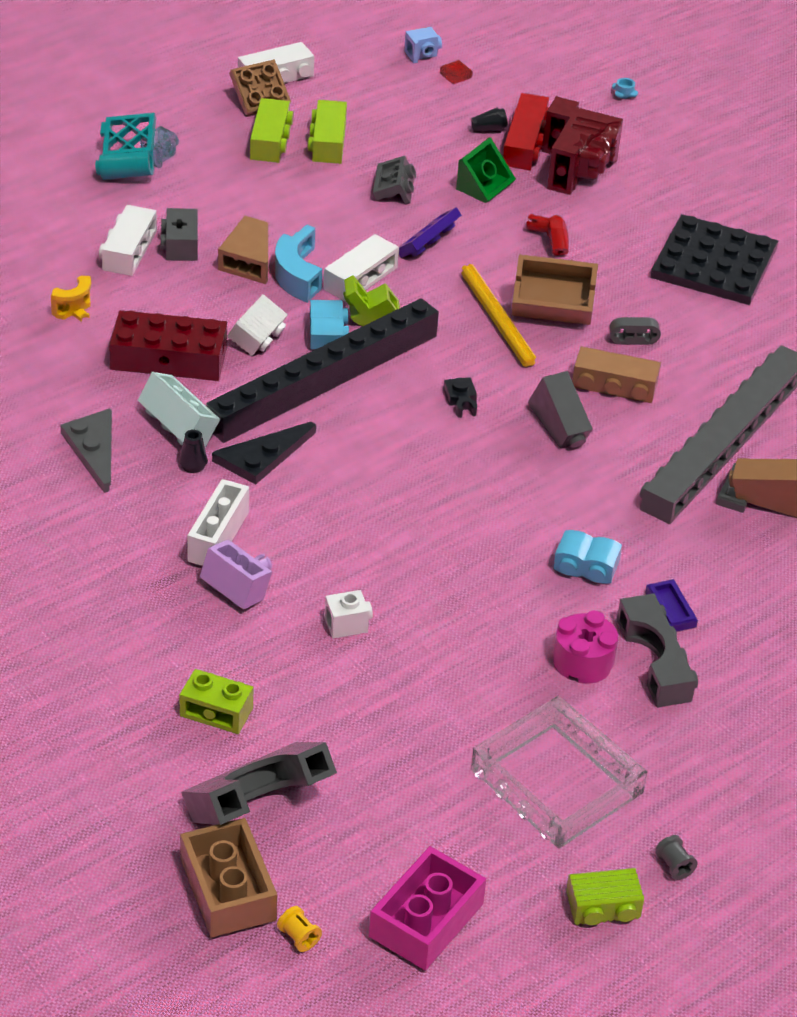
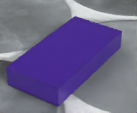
(677, 608)

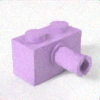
(236, 573)

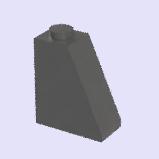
(561, 410)

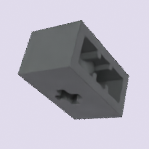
(180, 234)

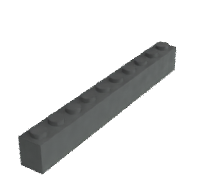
(720, 437)

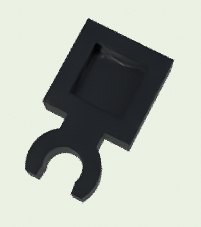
(462, 394)

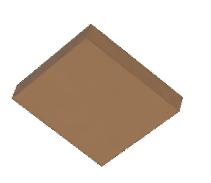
(258, 82)

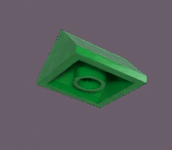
(483, 172)

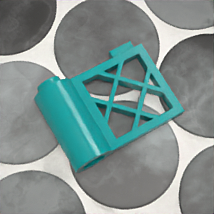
(127, 160)

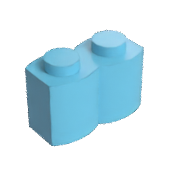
(327, 322)
(587, 556)

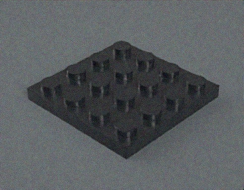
(714, 259)

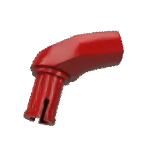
(555, 229)

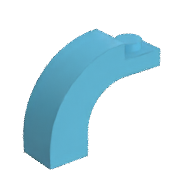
(291, 271)

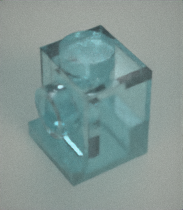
(164, 145)

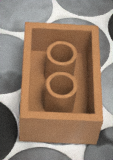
(228, 877)

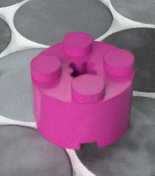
(585, 647)

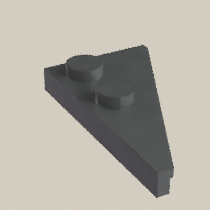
(91, 441)

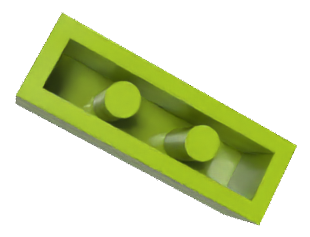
(271, 130)
(328, 131)

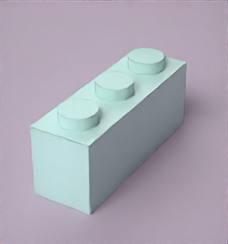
(177, 407)

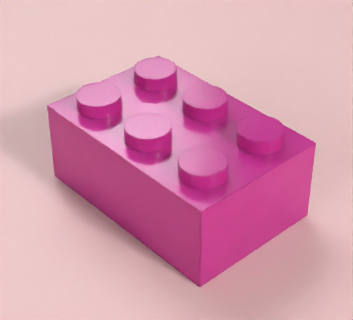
(427, 907)

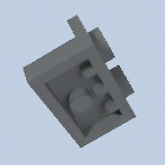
(394, 178)

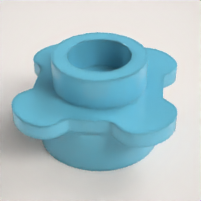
(625, 88)

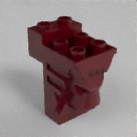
(578, 143)

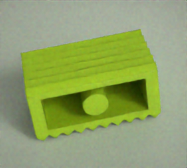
(605, 896)

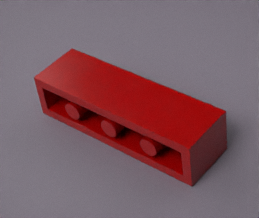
(526, 132)

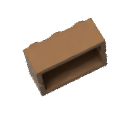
(554, 289)

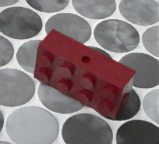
(168, 345)

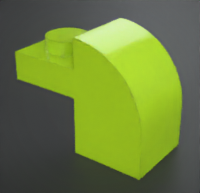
(370, 305)

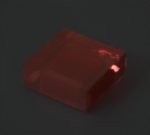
(456, 72)

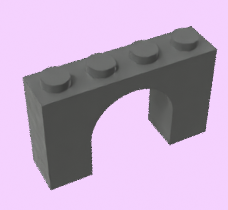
(227, 794)

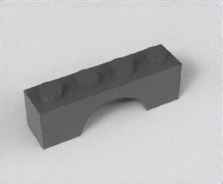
(646, 623)

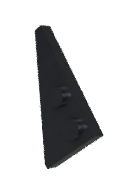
(261, 455)

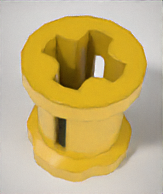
(299, 928)

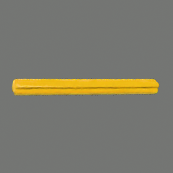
(498, 315)

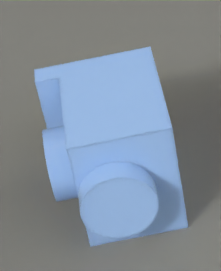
(422, 44)

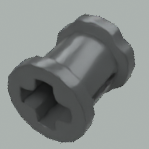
(676, 857)

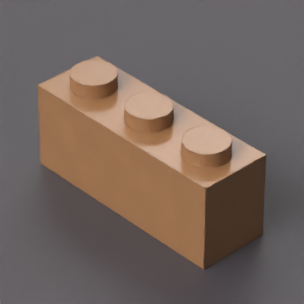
(616, 374)

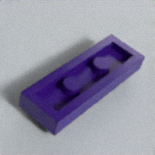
(429, 233)

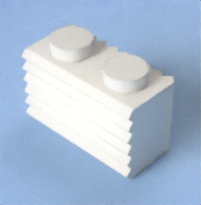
(257, 326)

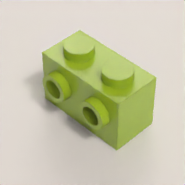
(216, 701)

